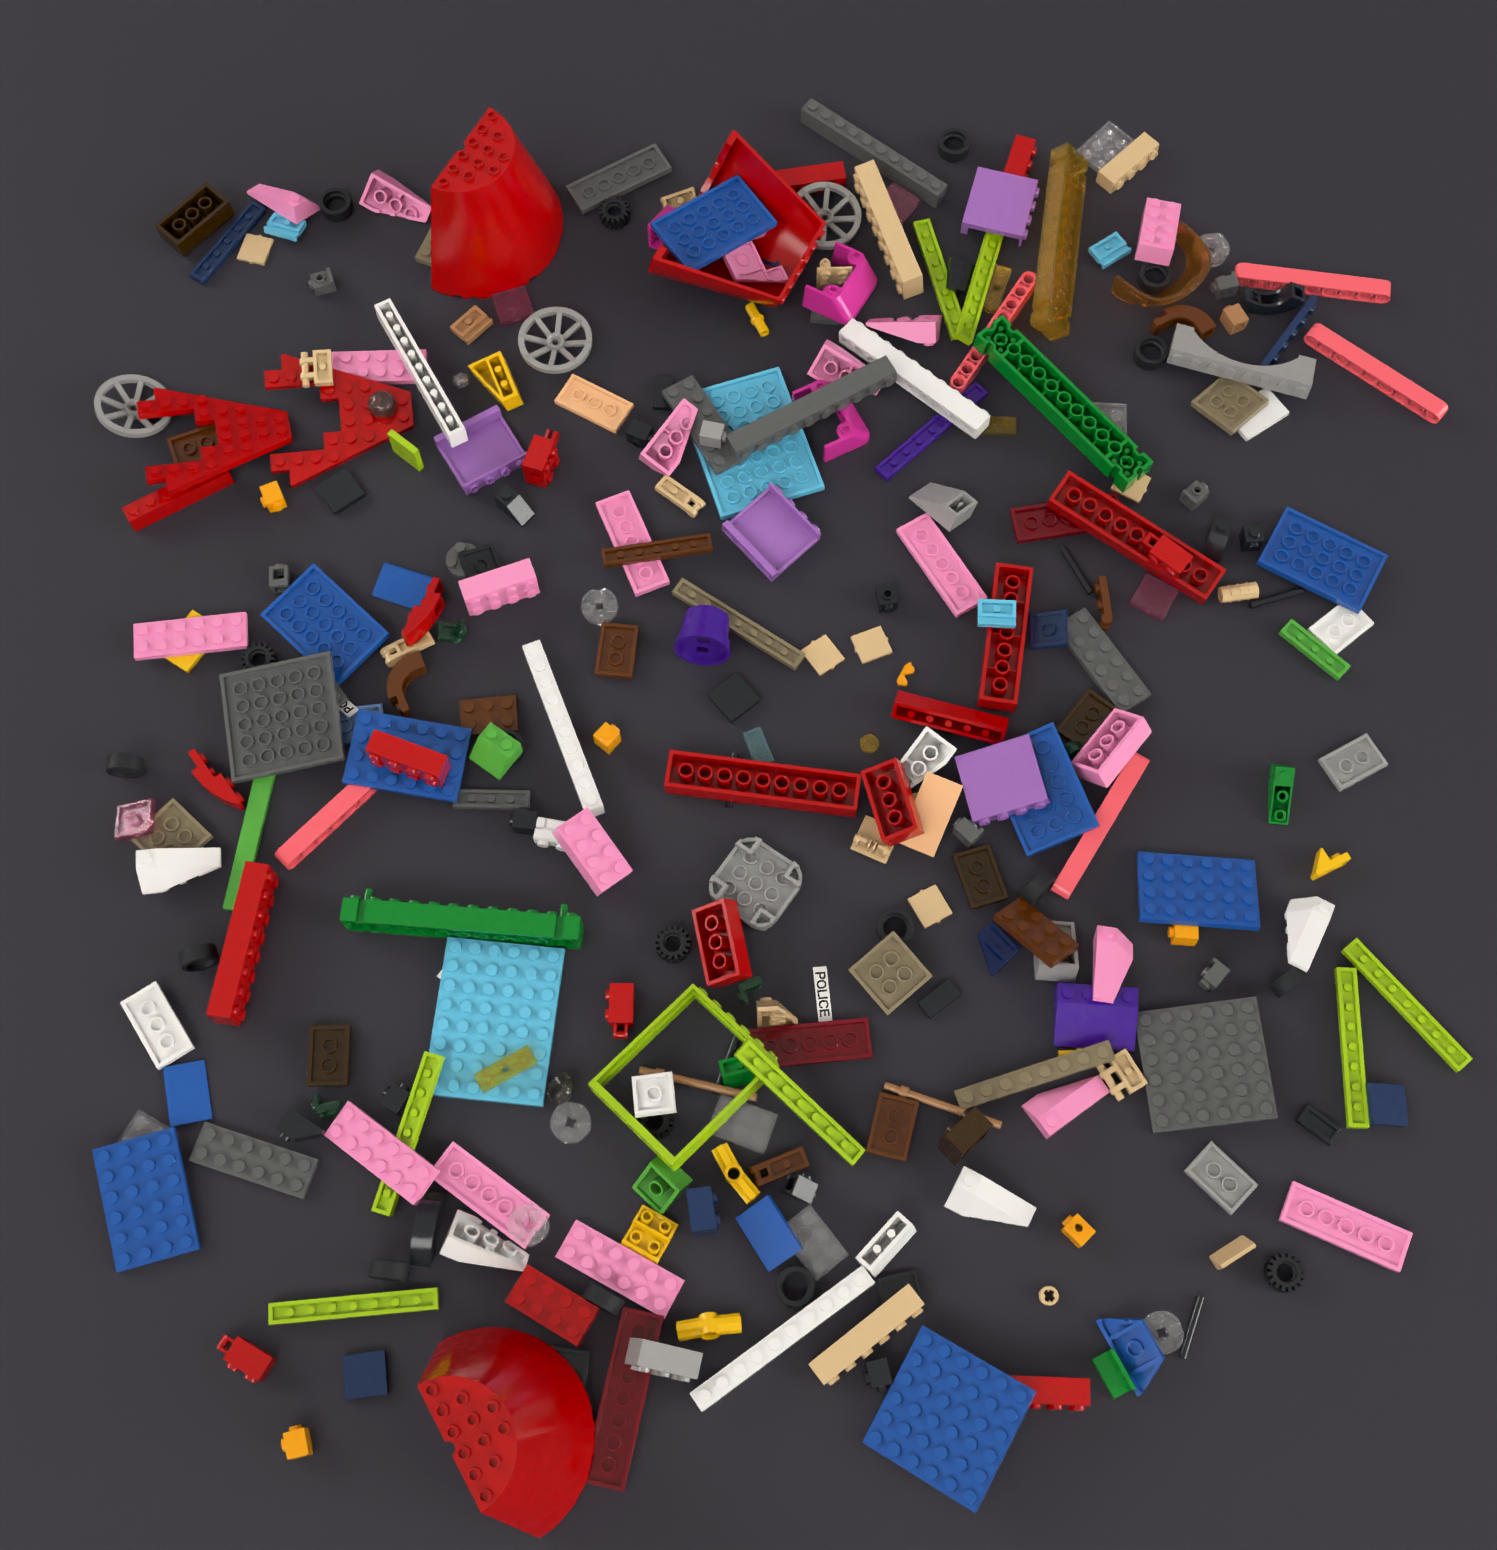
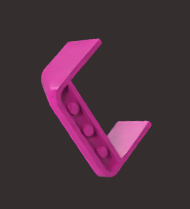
(846, 301)
(851, 431)

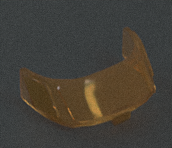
(1196, 270)

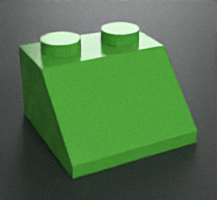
(495, 751)
(661, 1185)

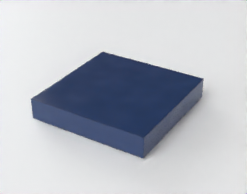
(1049, 629)
(1387, 1104)
(365, 1375)

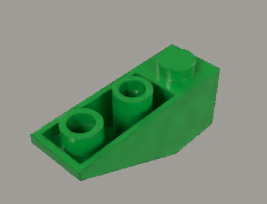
(1280, 793)

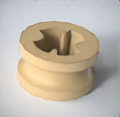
(1055, 1295)

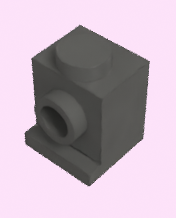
(322, 282)
(1225, 286)
(1194, 495)
(279, 578)
(967, 831)
(1213, 975)

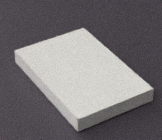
(1265, 418)
(1340, 628)

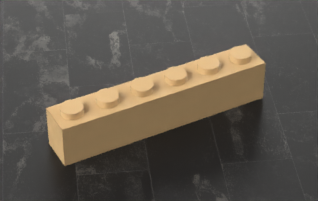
(866, 1334)

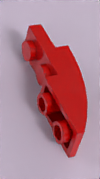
(424, 616)
(215, 783)

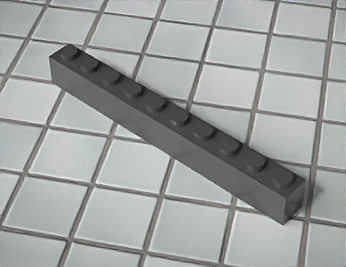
(867, 148)
(811, 408)

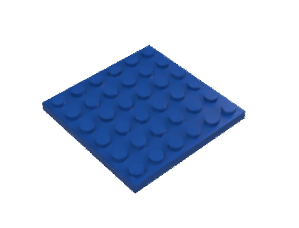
(949, 1418)

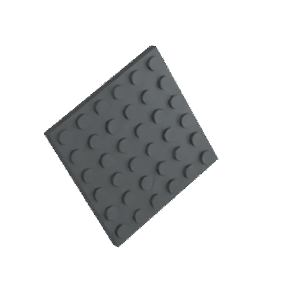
(282, 717)
(1205, 1065)

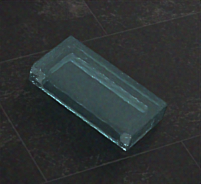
(757, 745)

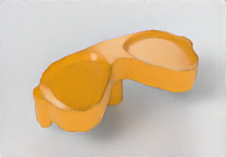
(907, 670)

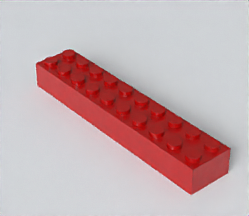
(1125, 529)
(762, 783)

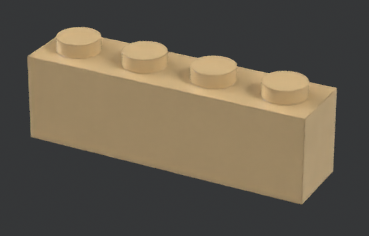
(1127, 163)

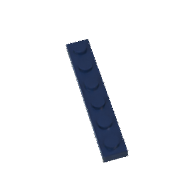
(1291, 332)

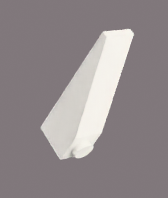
(926, 754)
(167, 867)
(1305, 927)
(983, 1199)
(475, 1244)

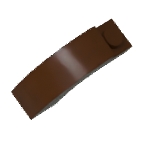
(1185, 315)
(401, 675)

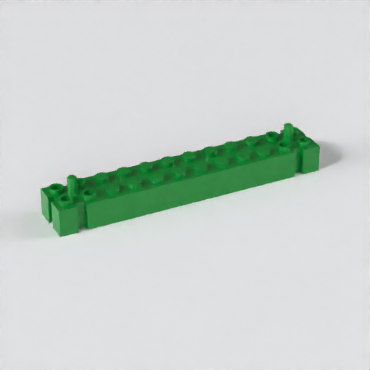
(1062, 403)
(467, 922)

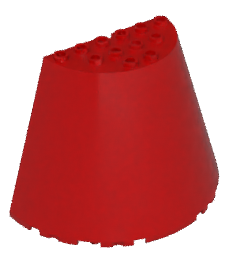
(492, 215)
(788, 242)
(515, 1424)

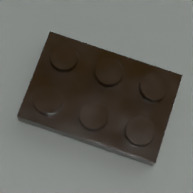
(1085, 718)
(980, 877)
(329, 1055)

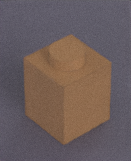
(1234, 318)

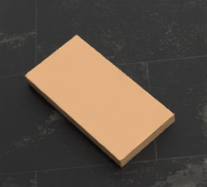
(594, 403)
(935, 806)

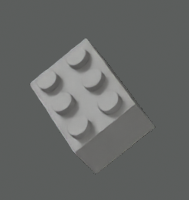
(663, 1359)

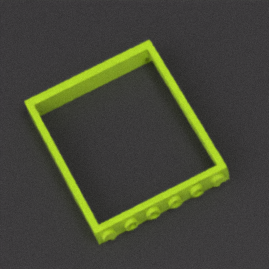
(642, 1040)

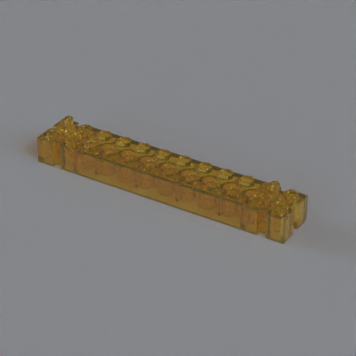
(1059, 242)

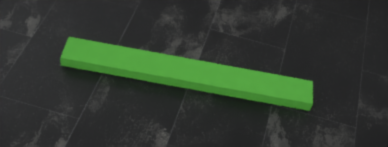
(250, 834)

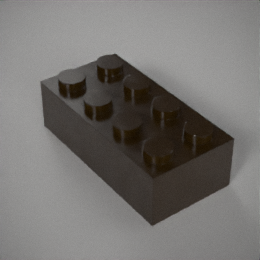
(194, 219)
(964, 1135)

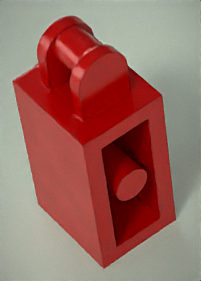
(1166, 554)
(621, 1008)
(246, 1357)

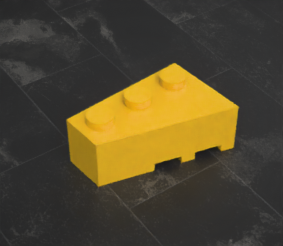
(498, 380)

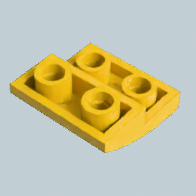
(649, 1234)

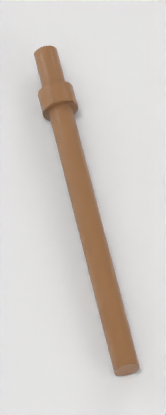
(698, 1083)
(904, 1092)

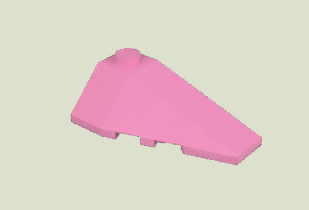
(284, 202)

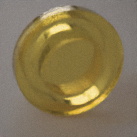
(869, 743)

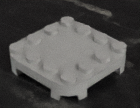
(759, 882)

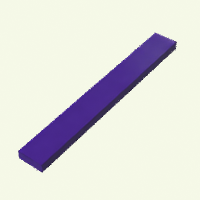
(924, 437)

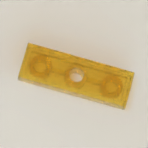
(996, 288)
(1000, 426)
(494, 1075)

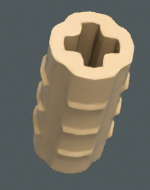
(1238, 592)

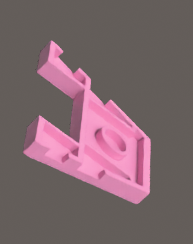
(747, 266)

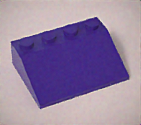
(1086, 1022)

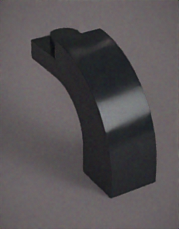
(1273, 302)
(425, 1229)

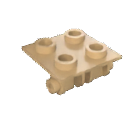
(830, 275)
(869, 842)

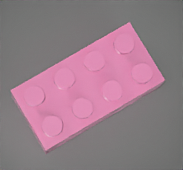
(1158, 231)
(499, 587)
(1111, 747)
(592, 851)

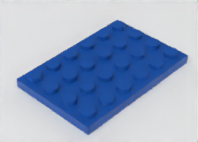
(713, 224)
(1322, 560)
(323, 618)
(439, 737)
(1069, 809)
(1197, 891)
(146, 1199)

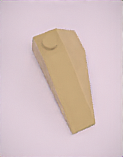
(773, 1013)

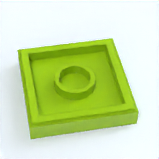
(405, 450)

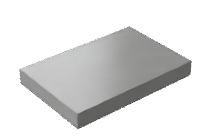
(1353, 762)
(1220, 1178)

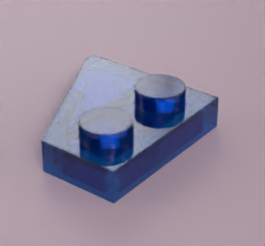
(996, 948)

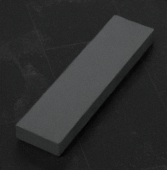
(492, 799)

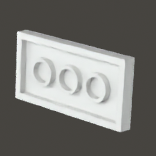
(157, 1025)

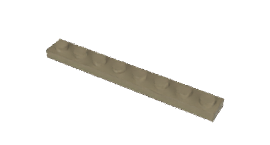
(742, 625)
(1035, 1075)

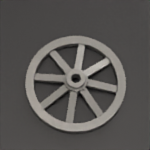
(826, 213)
(555, 338)
(129, 408)

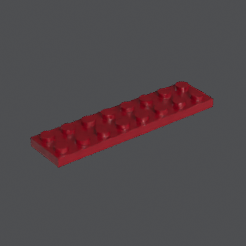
(622, 1403)

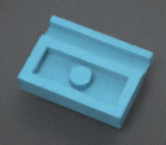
(284, 228)
(1109, 250)
(996, 613)

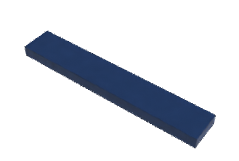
(227, 243)

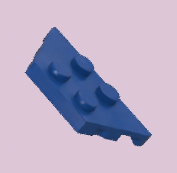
(1134, 1348)

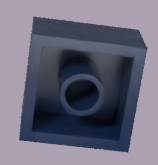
(701, 1210)

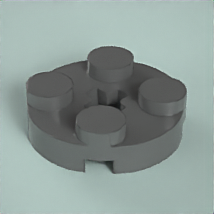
(452, 561)

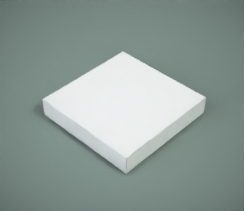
(653, 1094)

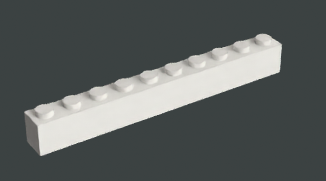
(421, 373)
(916, 379)
(563, 728)
(782, 1338)

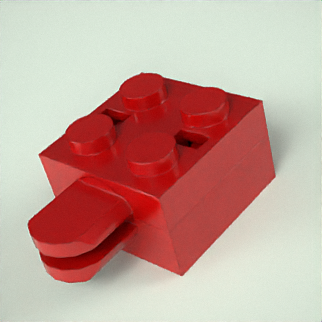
(541, 459)

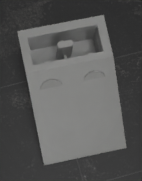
(945, 504)

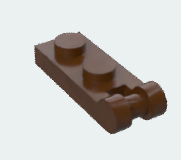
(1103, 603)
(780, 1166)

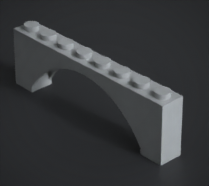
(1289, 378)

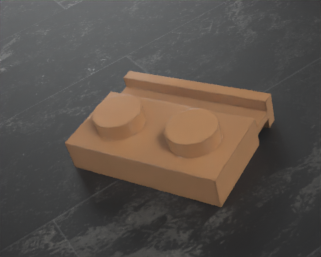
(471, 325)

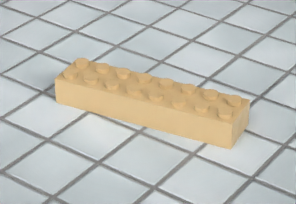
(888, 230)

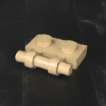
(322, 368)
(1128, 1073)

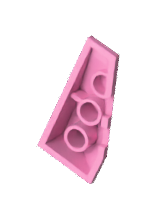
(390, 197)
(920, 330)
(833, 363)
(668, 444)
(1110, 962)
(1061, 1105)

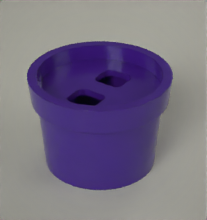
(704, 636)

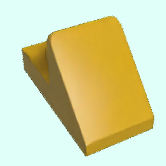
(1324, 864)

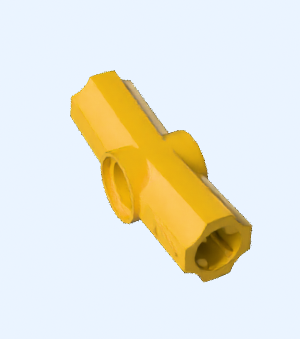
(728, 1162)
(709, 1326)

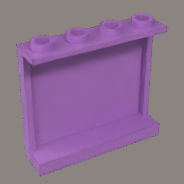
(1000, 204)
(486, 455)
(772, 532)
(1002, 780)

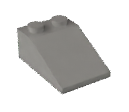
(1065, 970)

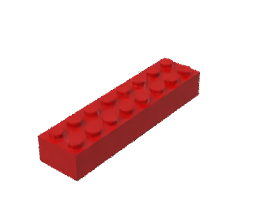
(1005, 645)
(242, 944)

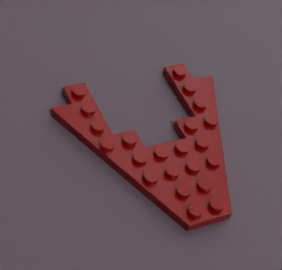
(359, 427)
(241, 433)

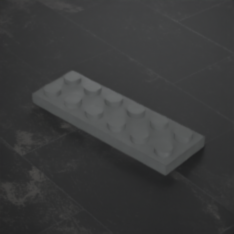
(619, 178)
(688, 388)
(1104, 662)
(254, 1160)

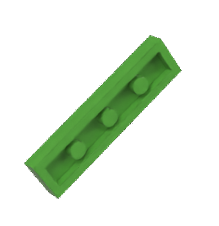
(1314, 649)

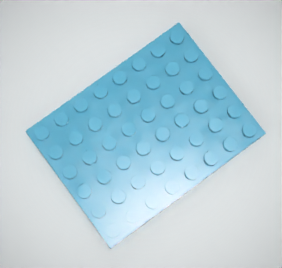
(783, 463)
(490, 1006)

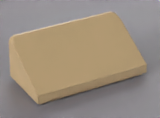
(678, 198)
(1231, 1252)

